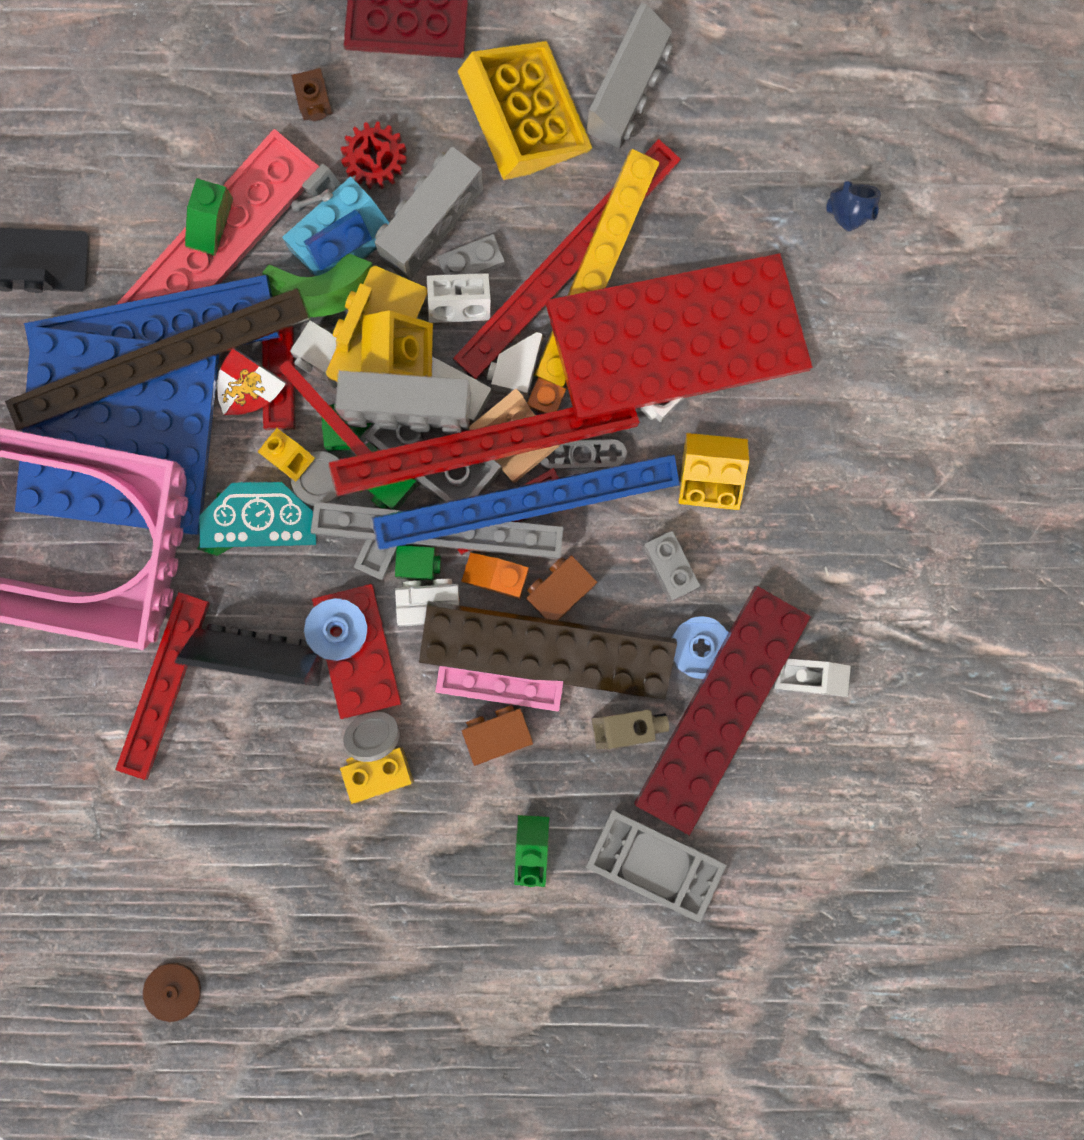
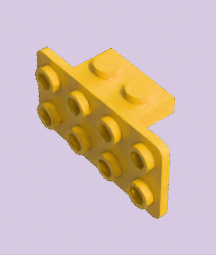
(379, 293)

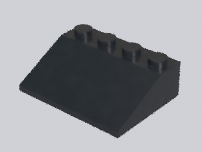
(251, 655)

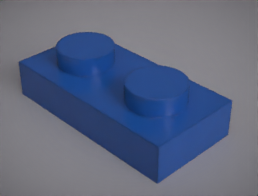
(337, 240)

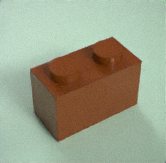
(561, 589)
(496, 736)

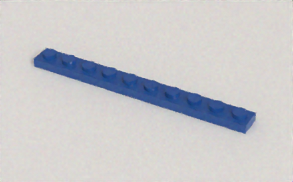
(524, 501)

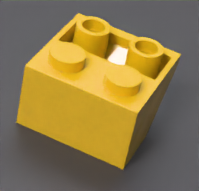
(713, 471)

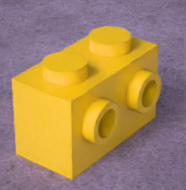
(376, 777)

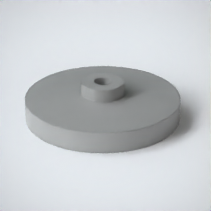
(316, 481)
(371, 736)

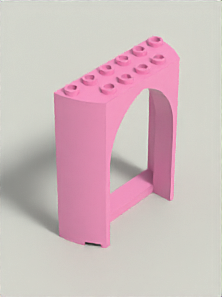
(137, 609)

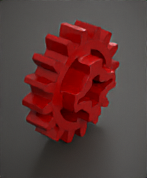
(360, 158)

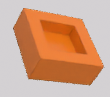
(546, 396)

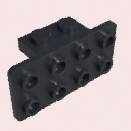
(43, 260)

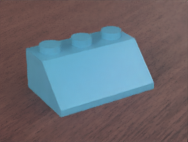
(345, 199)

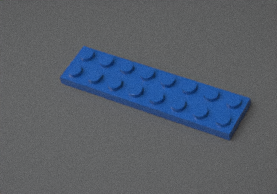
(165, 314)

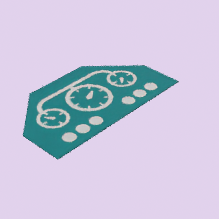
(255, 517)

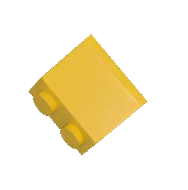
(396, 344)

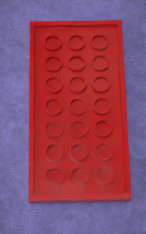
(678, 336)

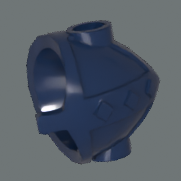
(854, 205)

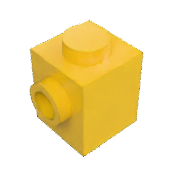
(286, 454)

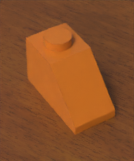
(495, 575)

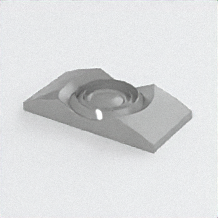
(656, 866)

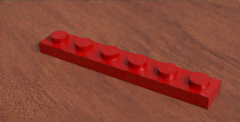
(161, 688)

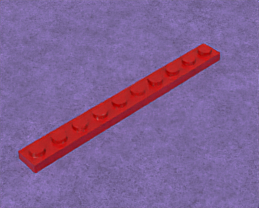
(546, 280)
(471, 448)

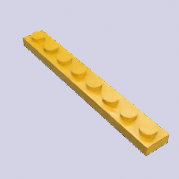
(604, 246)

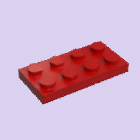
(367, 678)

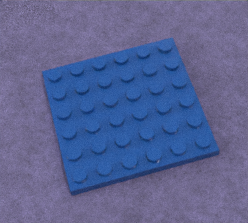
(156, 419)

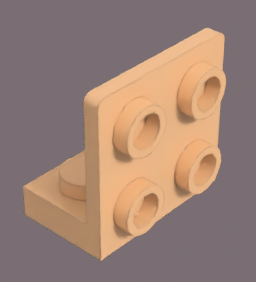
(510, 409)

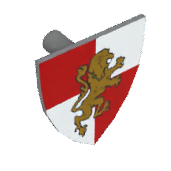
(245, 384)

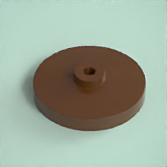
(172, 992)

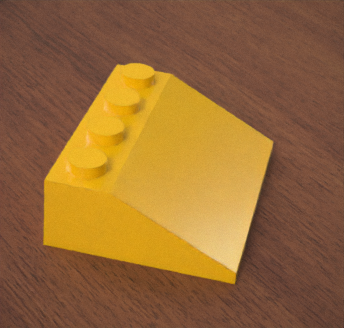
(523, 108)

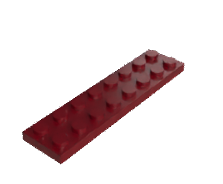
(722, 710)

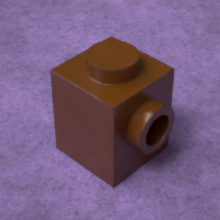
(312, 95)

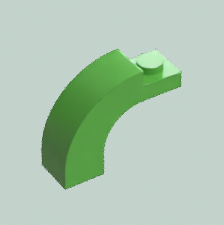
(326, 292)

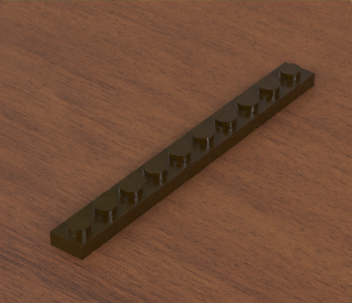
(158, 359)

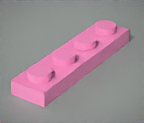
(500, 688)

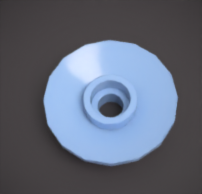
(335, 614)

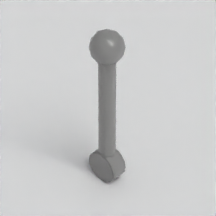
(297, 205)

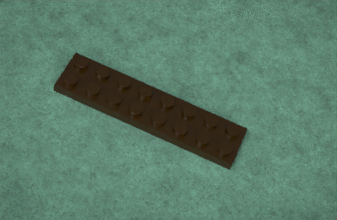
(547, 650)

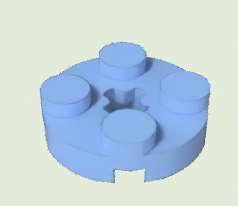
(687, 635)

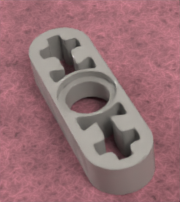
(590, 465)

